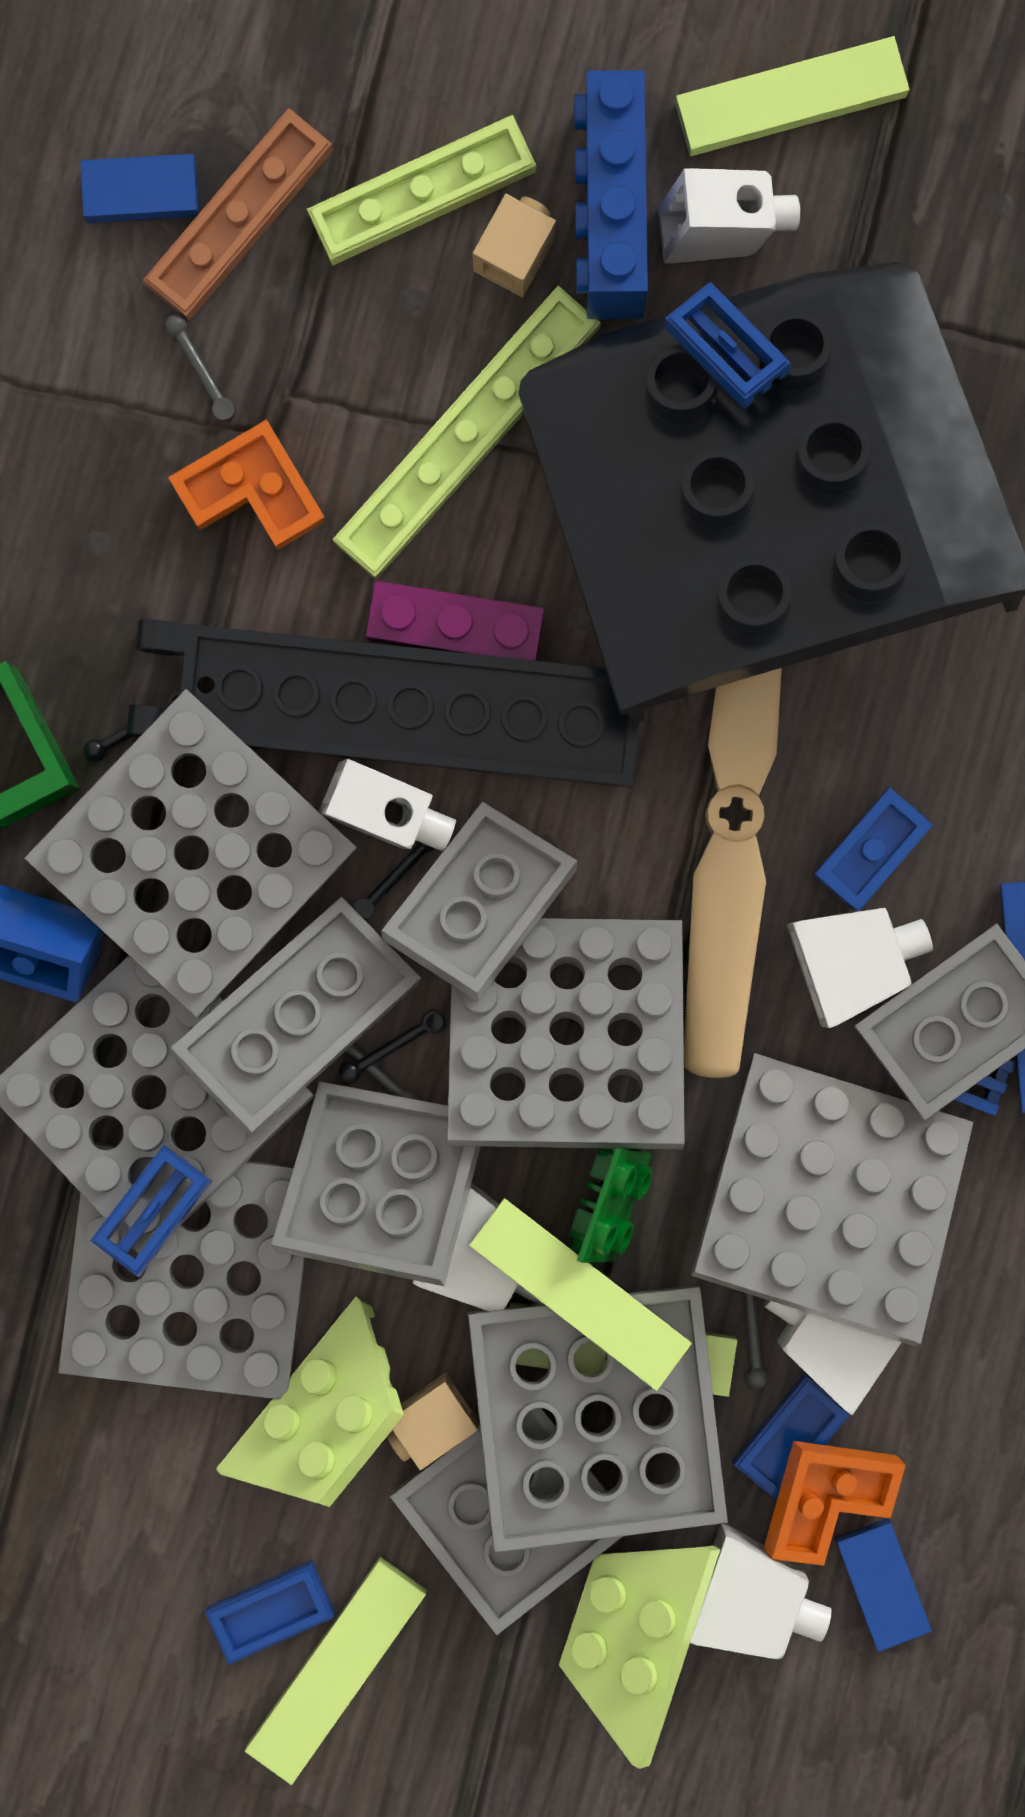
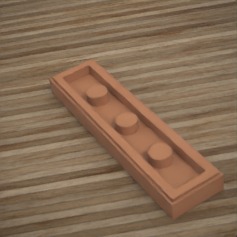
(238, 214)

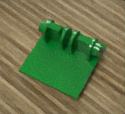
(607, 1230)

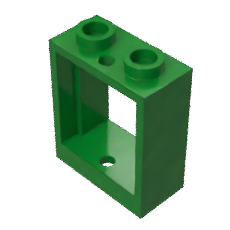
(57, 778)

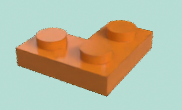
(252, 471)
(818, 1487)

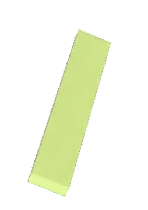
(461, 437)

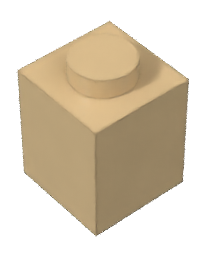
(515, 243)
(433, 1422)

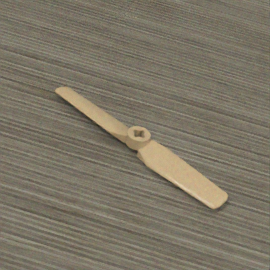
(730, 877)

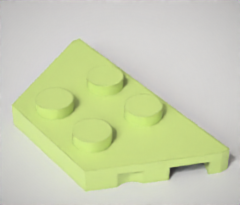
(327, 1419)
(635, 1638)

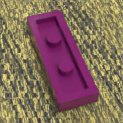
(453, 622)

